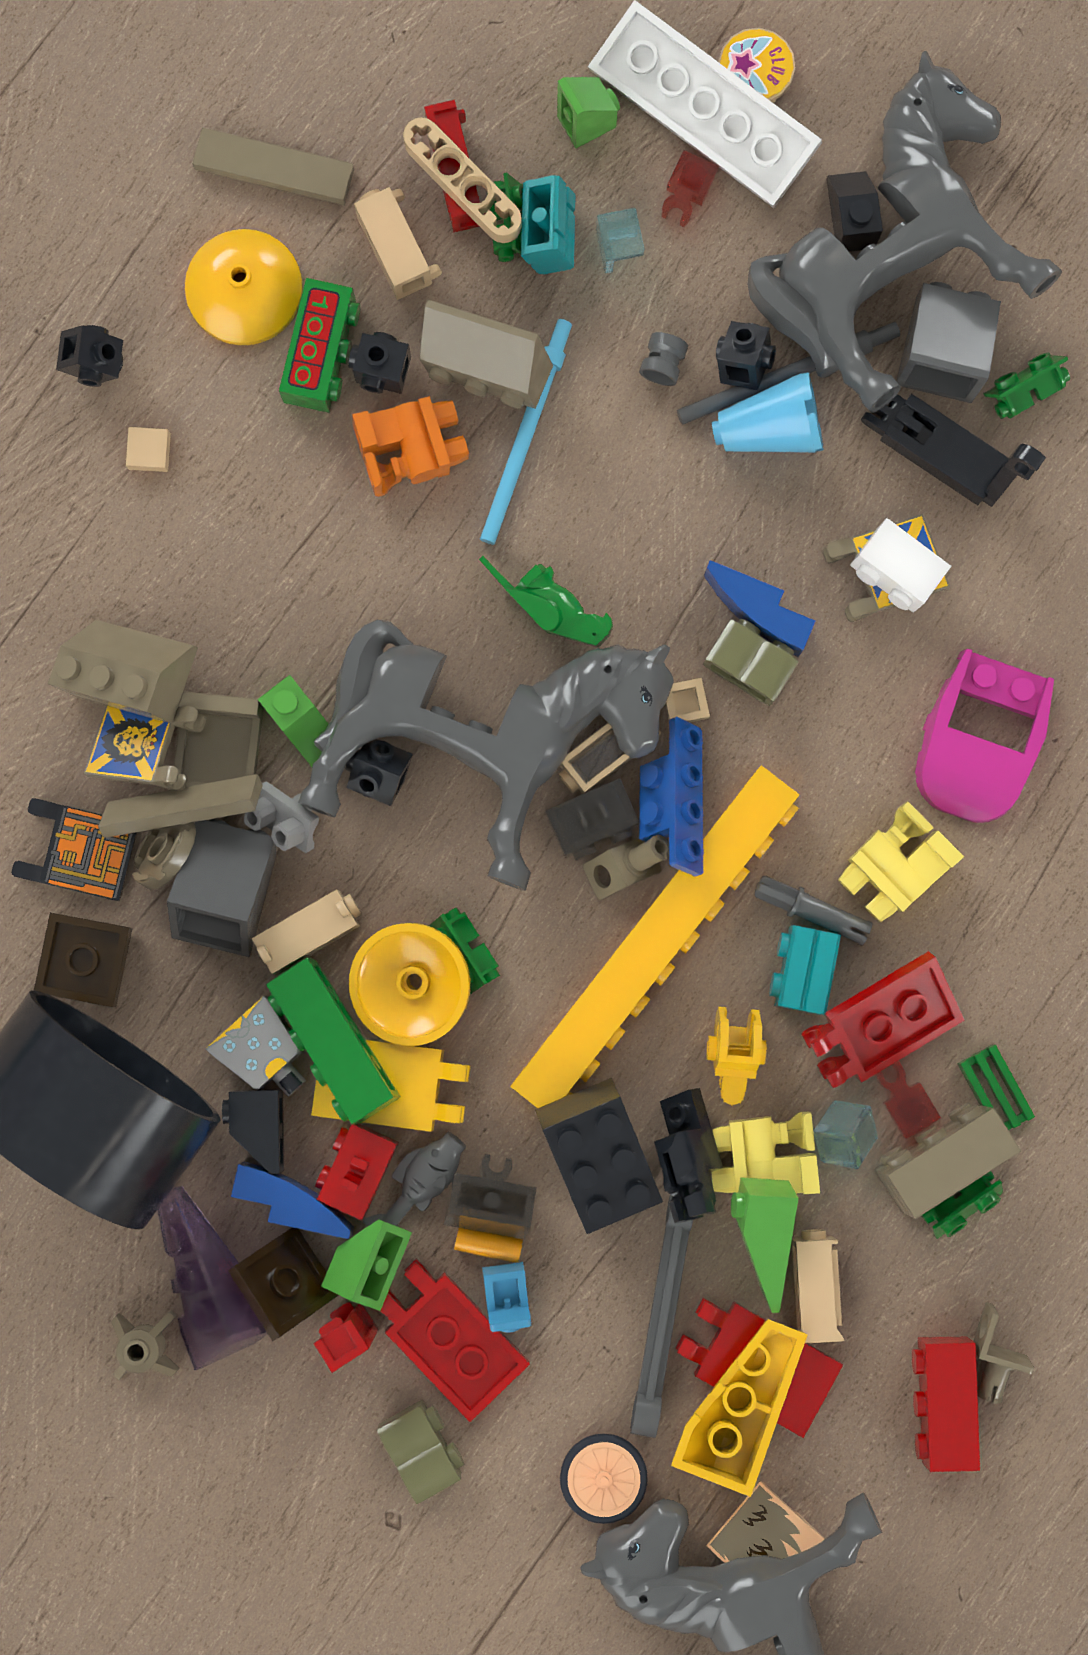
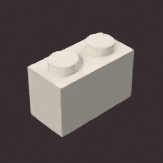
(899, 566)

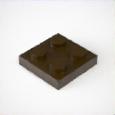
(83, 960)
(282, 1283)

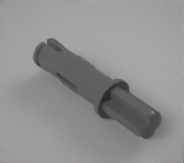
(812, 909)

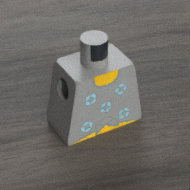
(260, 1049)

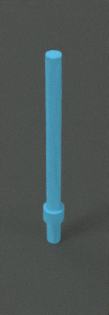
(524, 438)

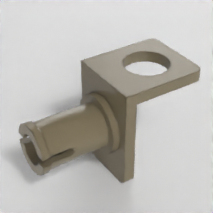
(627, 864)
(999, 1360)

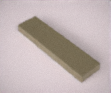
(273, 166)
(181, 807)

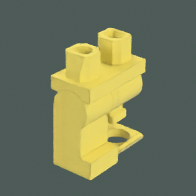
(892, 874)
(754, 1156)

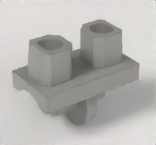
(287, 819)

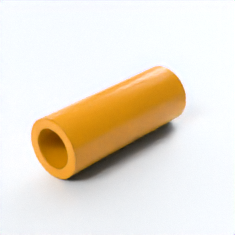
(488, 1245)

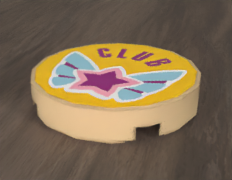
(760, 60)

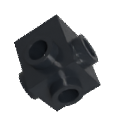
(90, 355)
(745, 355)
(380, 363)
(378, 770)

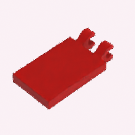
(885, 1021)
(452, 1342)
(811, 1378)

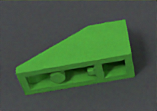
(766, 1221)

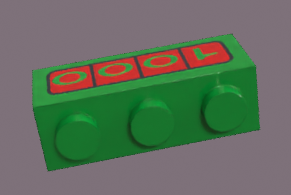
(319, 345)

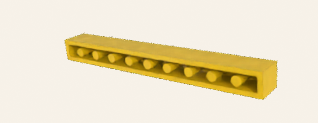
(655, 940)

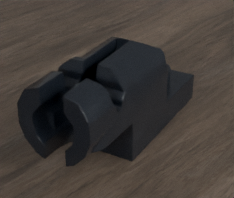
(688, 1156)

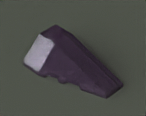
(215, 1311)

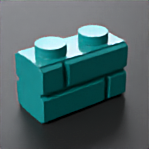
(548, 225)
(805, 969)

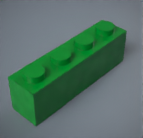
(332, 1041)

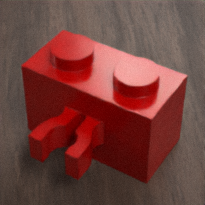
(356, 1170)

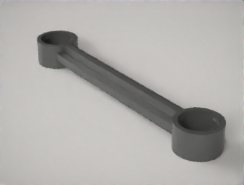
(649, 1395)

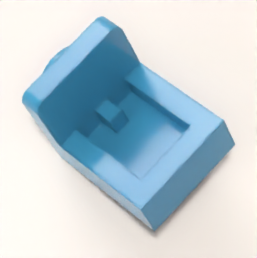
(506, 1297)

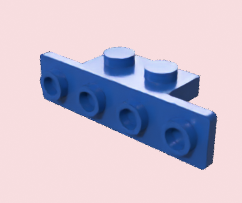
(674, 797)

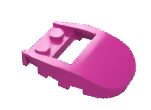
(969, 773)

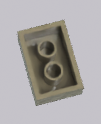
(946, 1158)

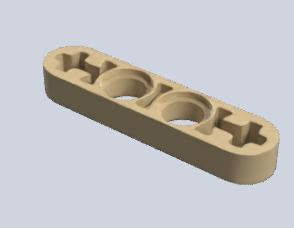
(458, 183)

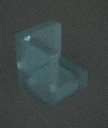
(619, 237)
(845, 1134)

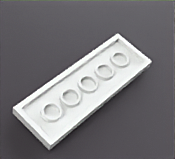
(704, 104)

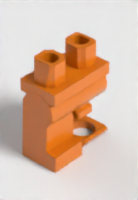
(415, 431)

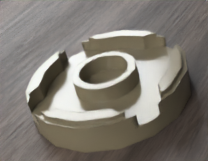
(163, 854)

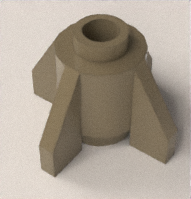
(151, 1341)

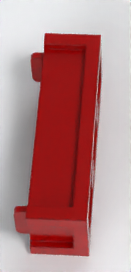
(449, 121)
(346, 1335)

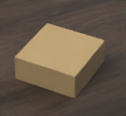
(148, 449)
(687, 701)

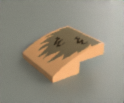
(763, 1527)

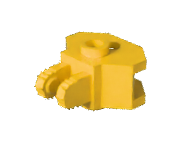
(736, 1054)

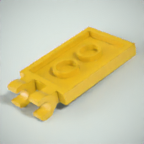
(417, 1078)

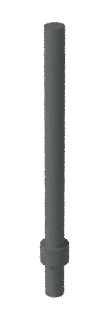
(736, 394)

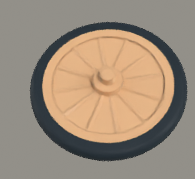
(603, 1478)

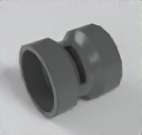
(663, 359)

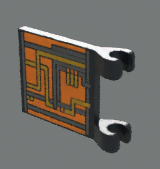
(79, 853)

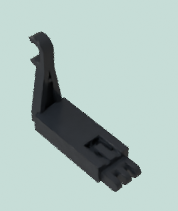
(951, 450)

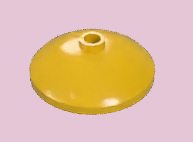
(248, 309)
(383, 989)

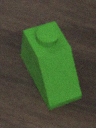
(586, 108)
(295, 716)
(367, 1264)

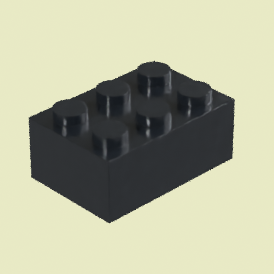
(599, 1155)

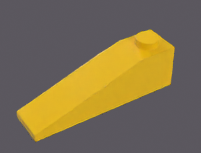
(737, 1419)

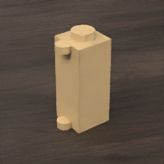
(394, 242)
(307, 931)

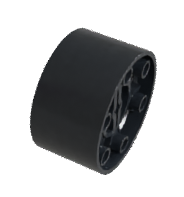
(94, 1113)

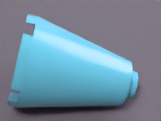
(772, 420)

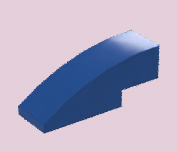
(759, 605)
(289, 1200)

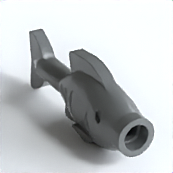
(423, 1177)

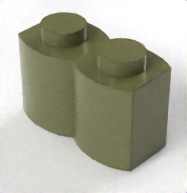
(751, 661)
(420, 1450)

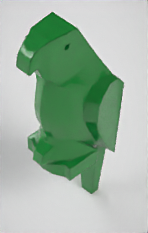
(554, 606)

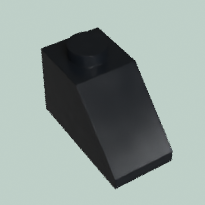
(854, 210)
(258, 1125)

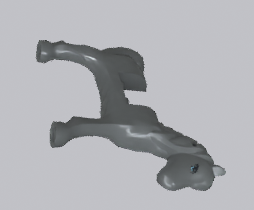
(825, 284)
(389, 697)
(729, 1602)

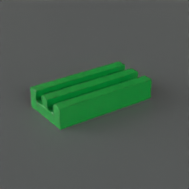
(1008, 1079)

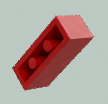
(947, 1404)

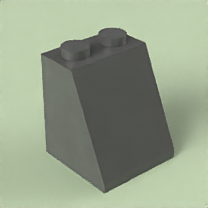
(949, 342)
(222, 887)

